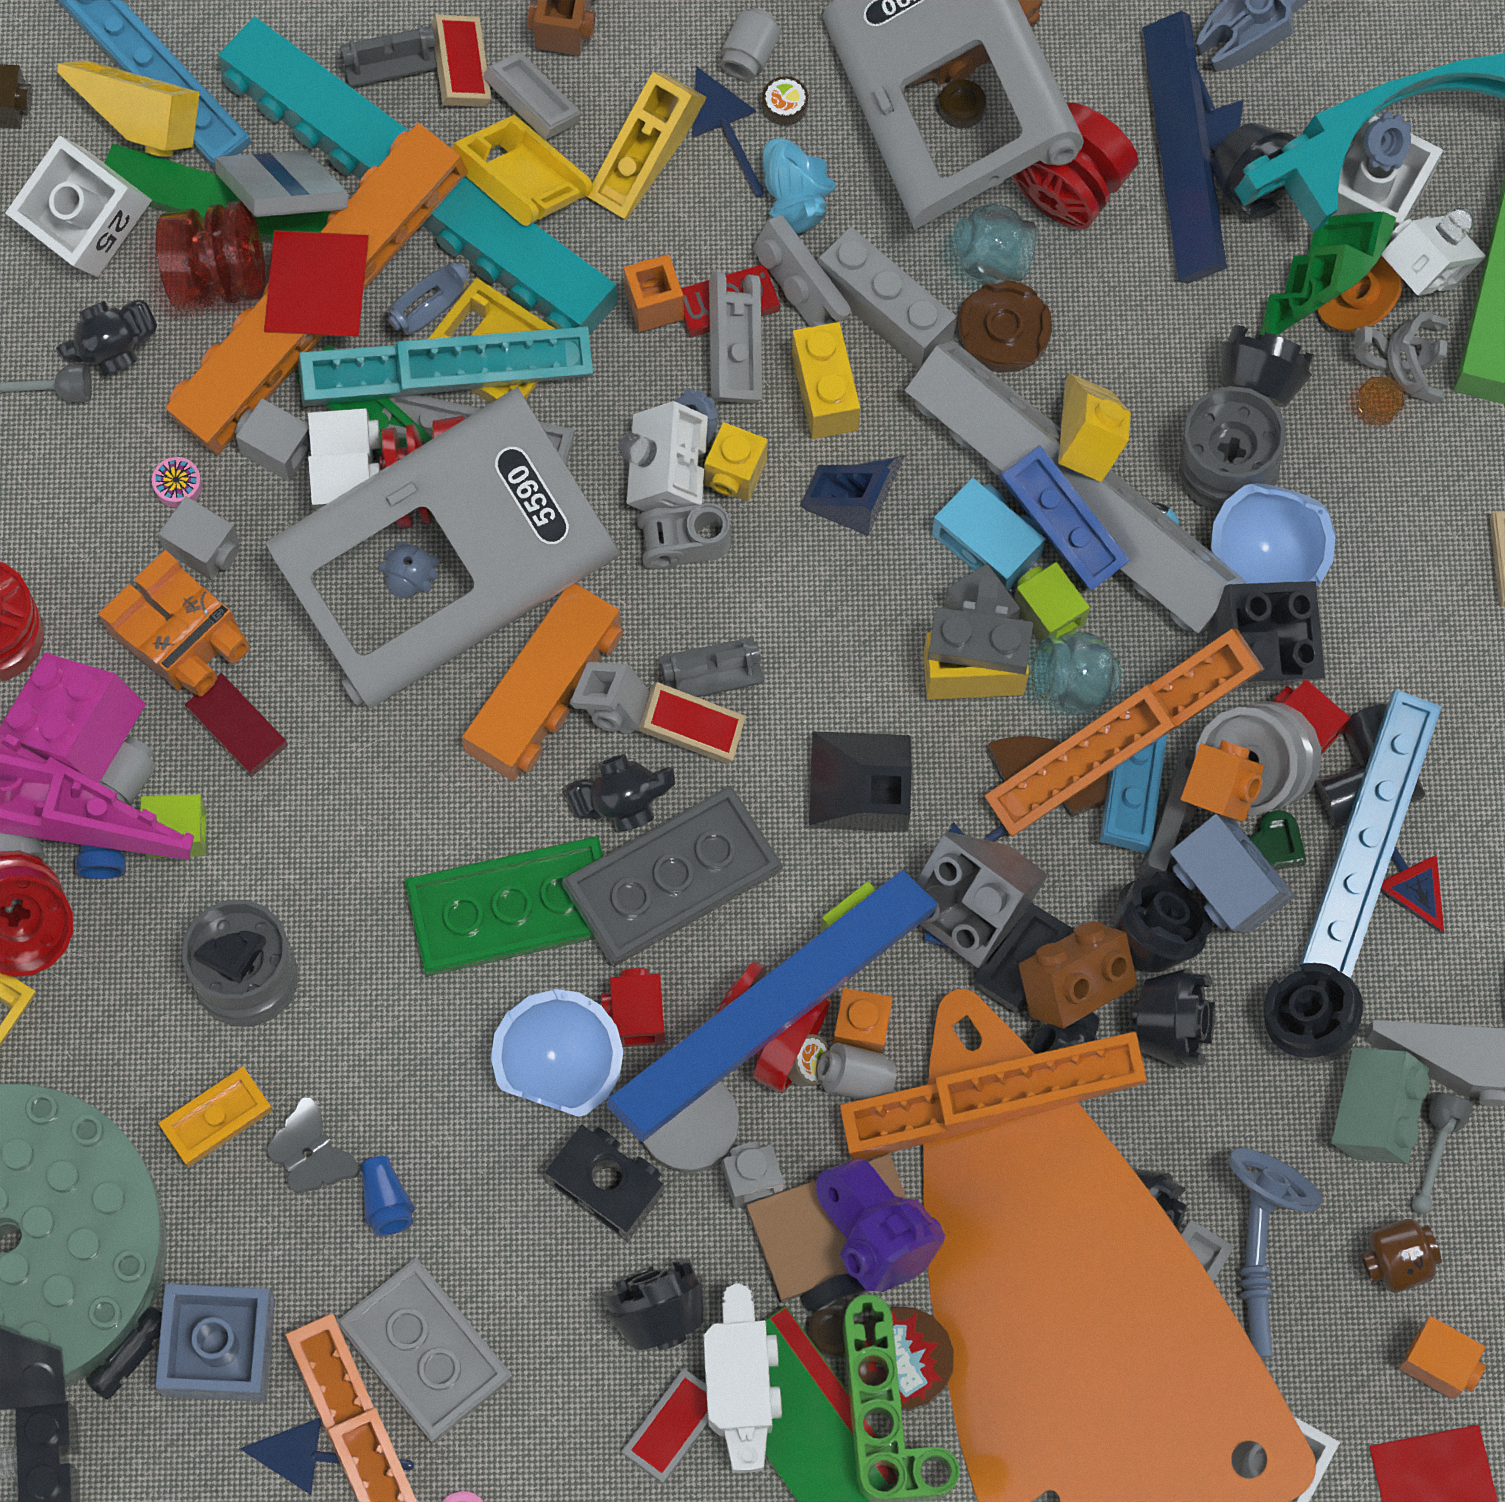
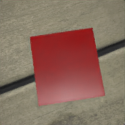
(316, 283)
(1435, 1468)

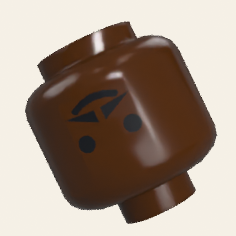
(1401, 1255)

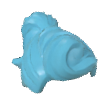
(796, 184)

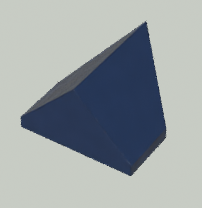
(851, 492)

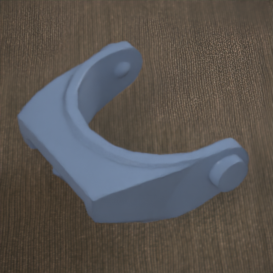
(447, 281)

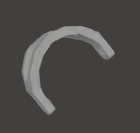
(1401, 340)
(1430, 354)

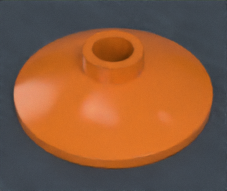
(1354, 309)

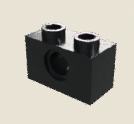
(620, 1208)

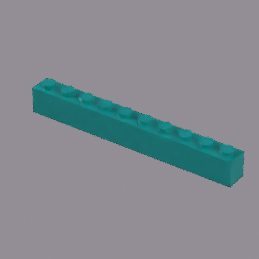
(467, 222)

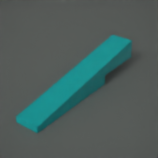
(443, 365)

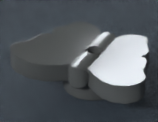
(303, 1133)

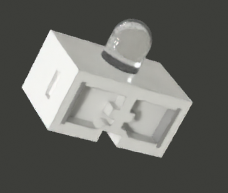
(1434, 251)
(665, 457)

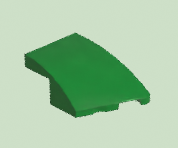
(1336, 262)

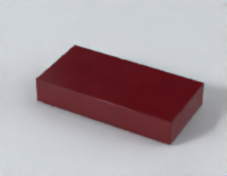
(237, 725)

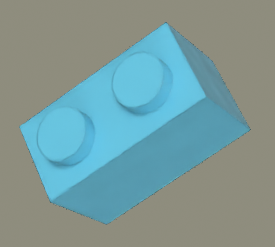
(985, 530)

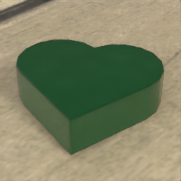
(1280, 840)

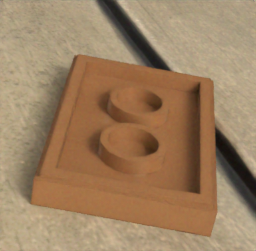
(801, 1238)

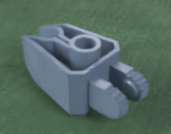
(1250, 26)

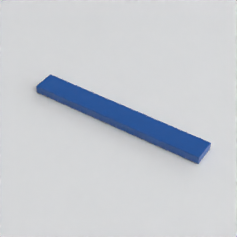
(771, 1006)

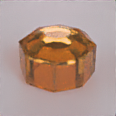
(1380, 400)

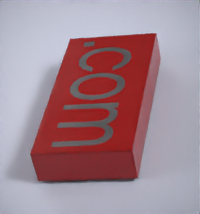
(698, 300)

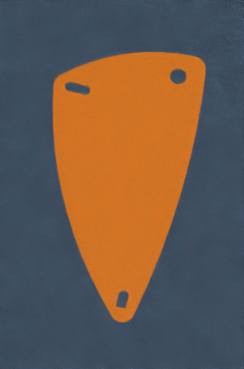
(1084, 1318)

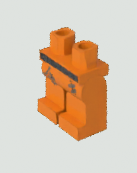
(191, 635)

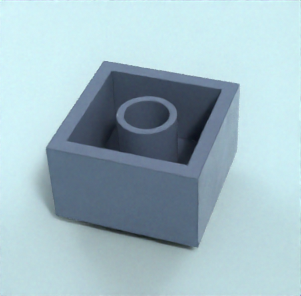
(1230, 874)
(215, 1343)

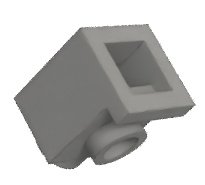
(611, 696)
(751, 1173)

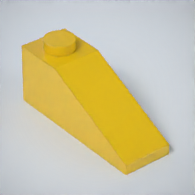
(136, 105)
(645, 143)
(1092, 428)

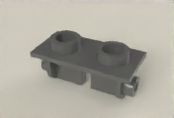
(389, 56)
(713, 668)

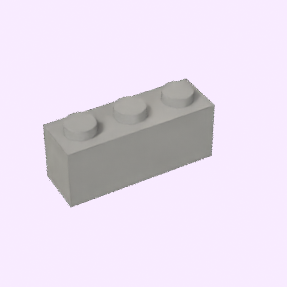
(887, 297)

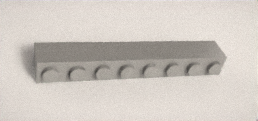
(1006, 427)

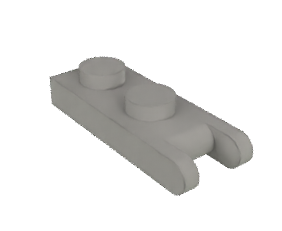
(799, 274)
(735, 340)

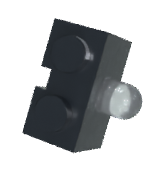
(41, 1455)

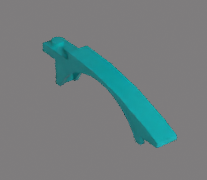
(1314, 160)

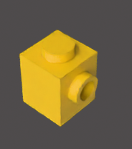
(735, 462)

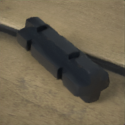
(127, 1355)

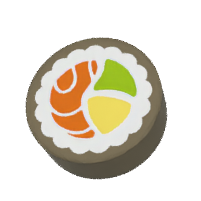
(806, 1064)

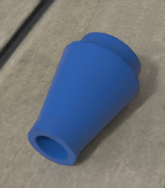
(385, 1199)

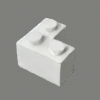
(340, 452)

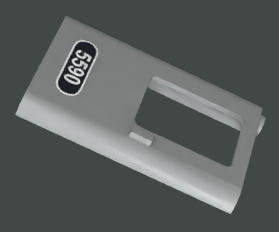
(900, 41)
(503, 509)

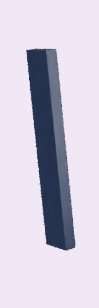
(1184, 147)

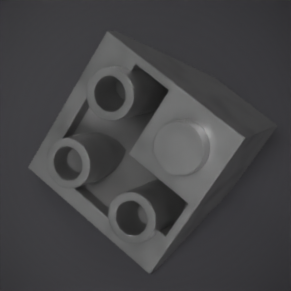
(978, 892)

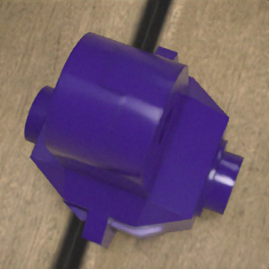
(885, 1234)

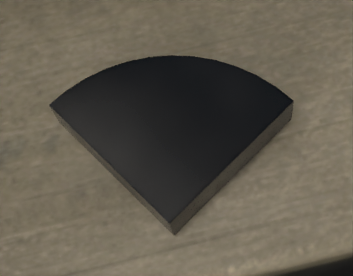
(232, 953)
(831, 1291)

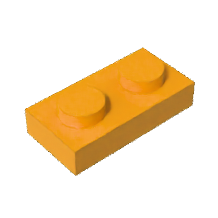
(215, 1117)

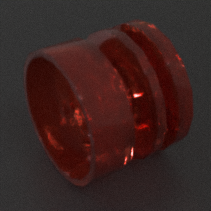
(210, 256)

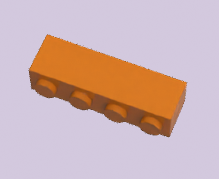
(542, 682)

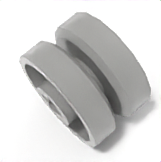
(1277, 739)

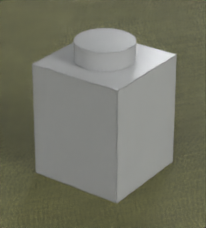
(273, 439)
(200, 538)

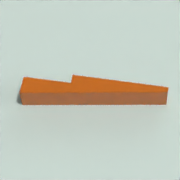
(1124, 731)
(992, 1095)
(348, 1413)

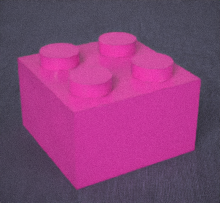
(73, 715)

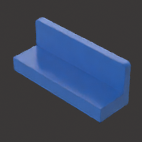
(1064, 518)

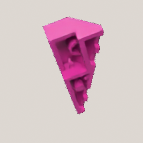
(62, 805)

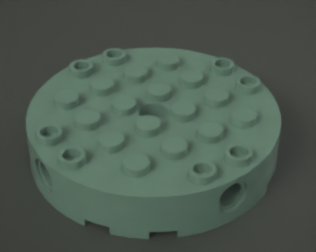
(86, 1223)

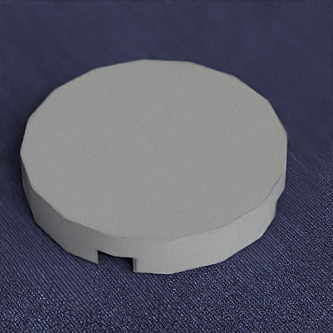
(698, 1134)

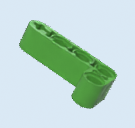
(886, 1400)

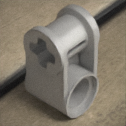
(680, 535)

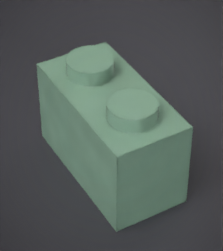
(1381, 1105)

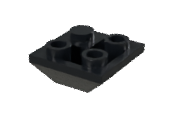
(1279, 627)
(860, 781)

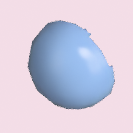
(1274, 535)
(558, 1052)

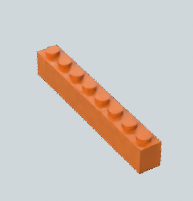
(254, 363)

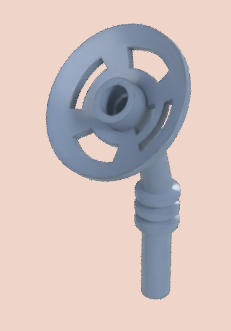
(1269, 1189)

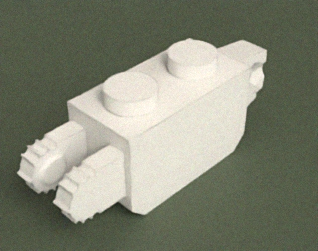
(738, 1380)

